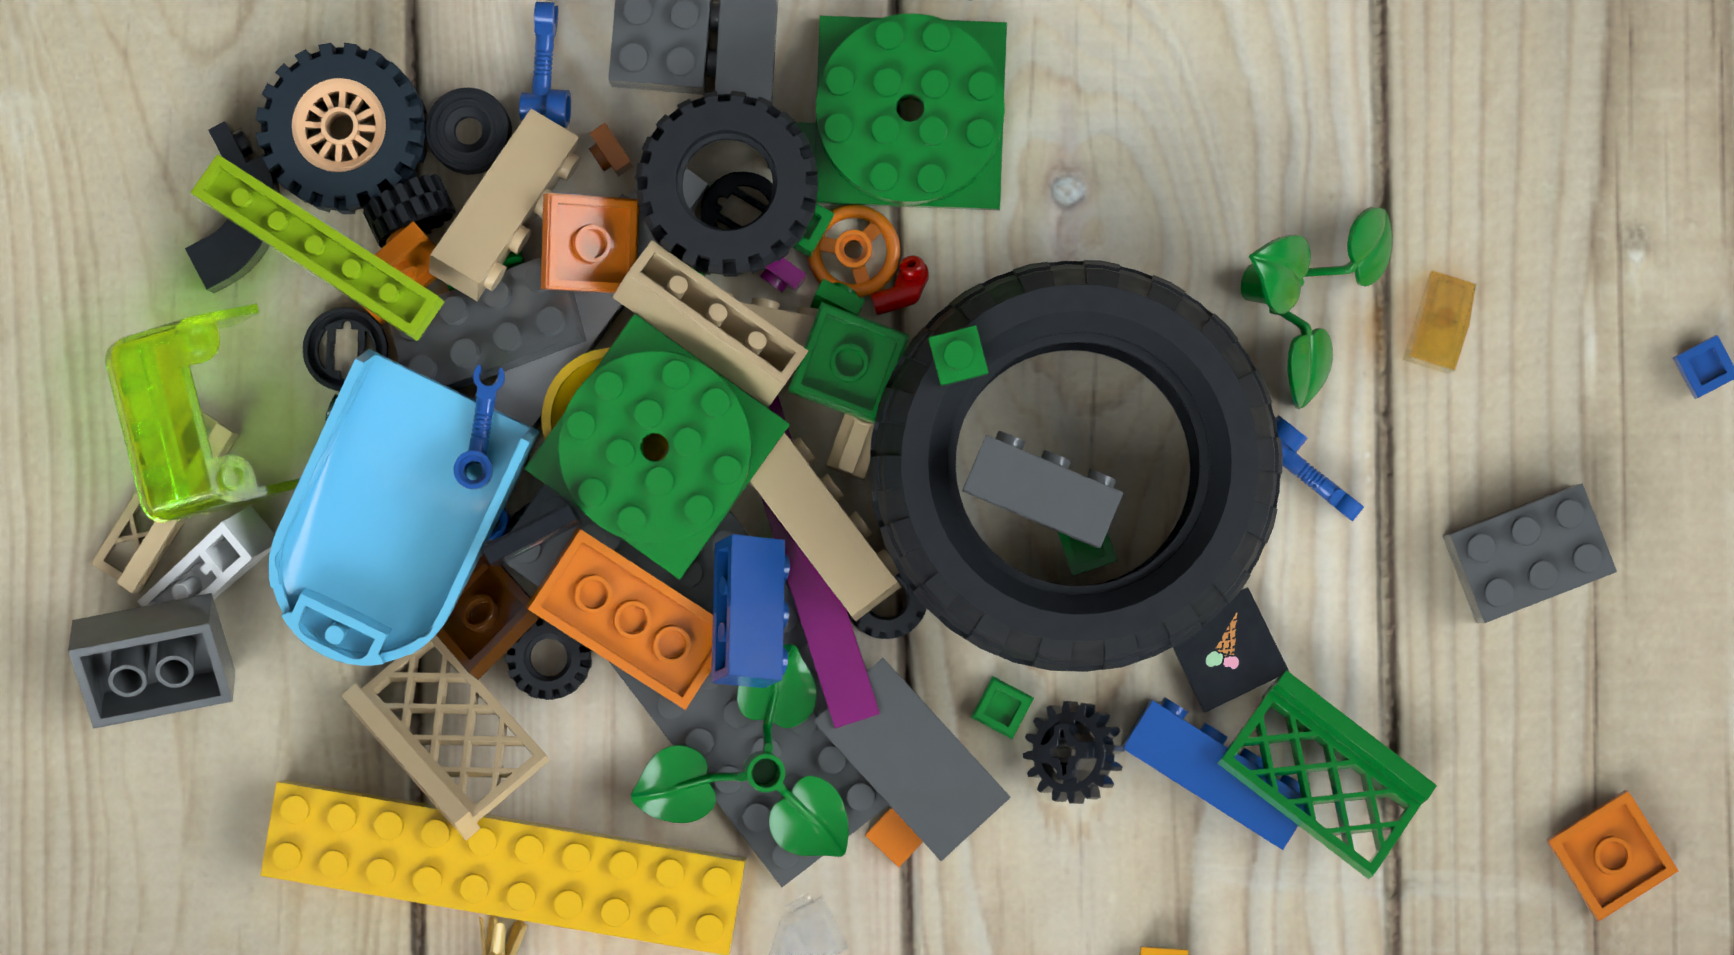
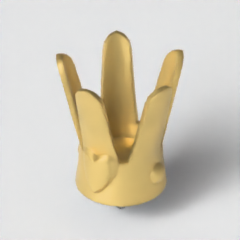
(495, 941)

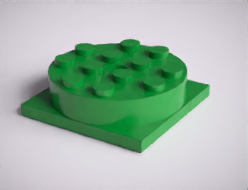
(944, 156)
(713, 437)

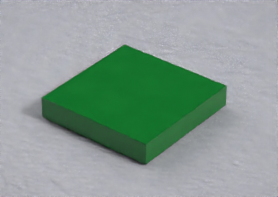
(847, 362)

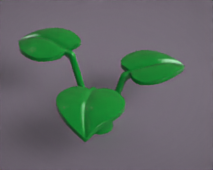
(1277, 281)
(809, 817)

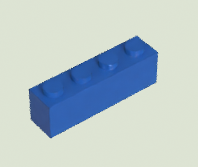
(1191, 760)

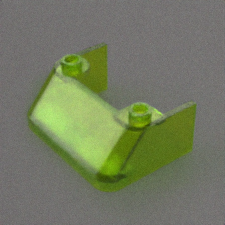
(166, 425)

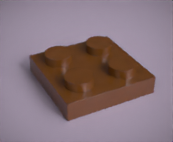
(486, 618)

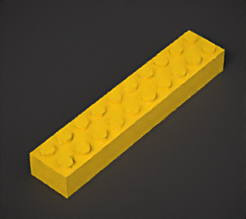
(504, 868)

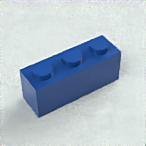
(749, 611)

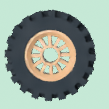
(346, 72)

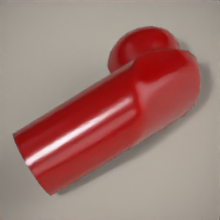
(906, 289)

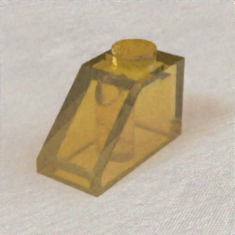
(1441, 323)

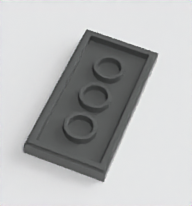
(917, 764)

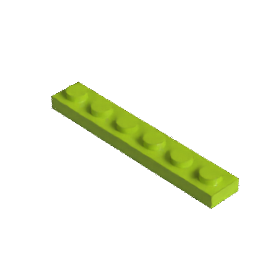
(317, 247)

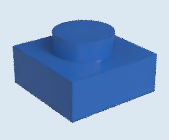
(1705, 366)

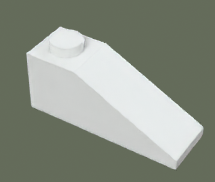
(217, 560)

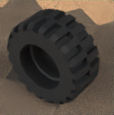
(736, 119)

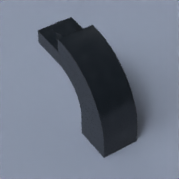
(231, 249)

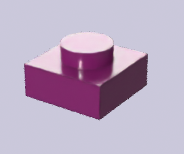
(783, 275)

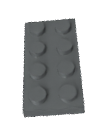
(497, 331)

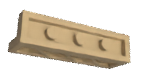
(161, 535)

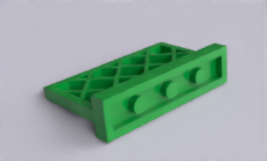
(1350, 744)

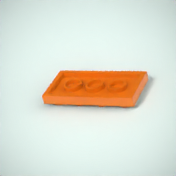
(627, 617)

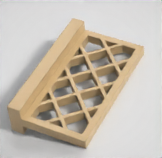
(424, 767)

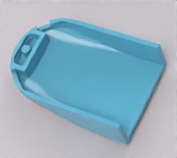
(379, 521)

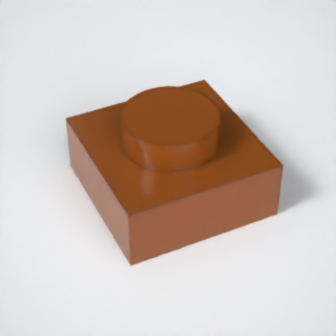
(608, 151)

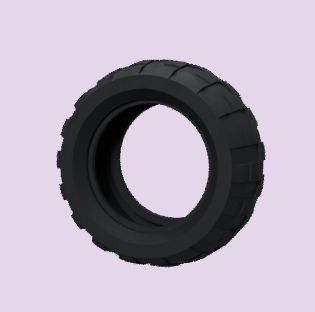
(1228, 439)

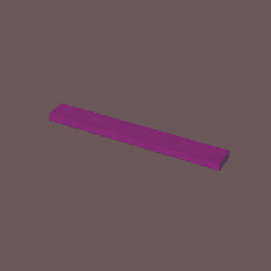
(826, 630)

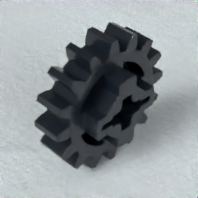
(1053, 745)

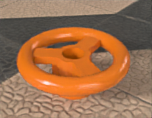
(877, 224)

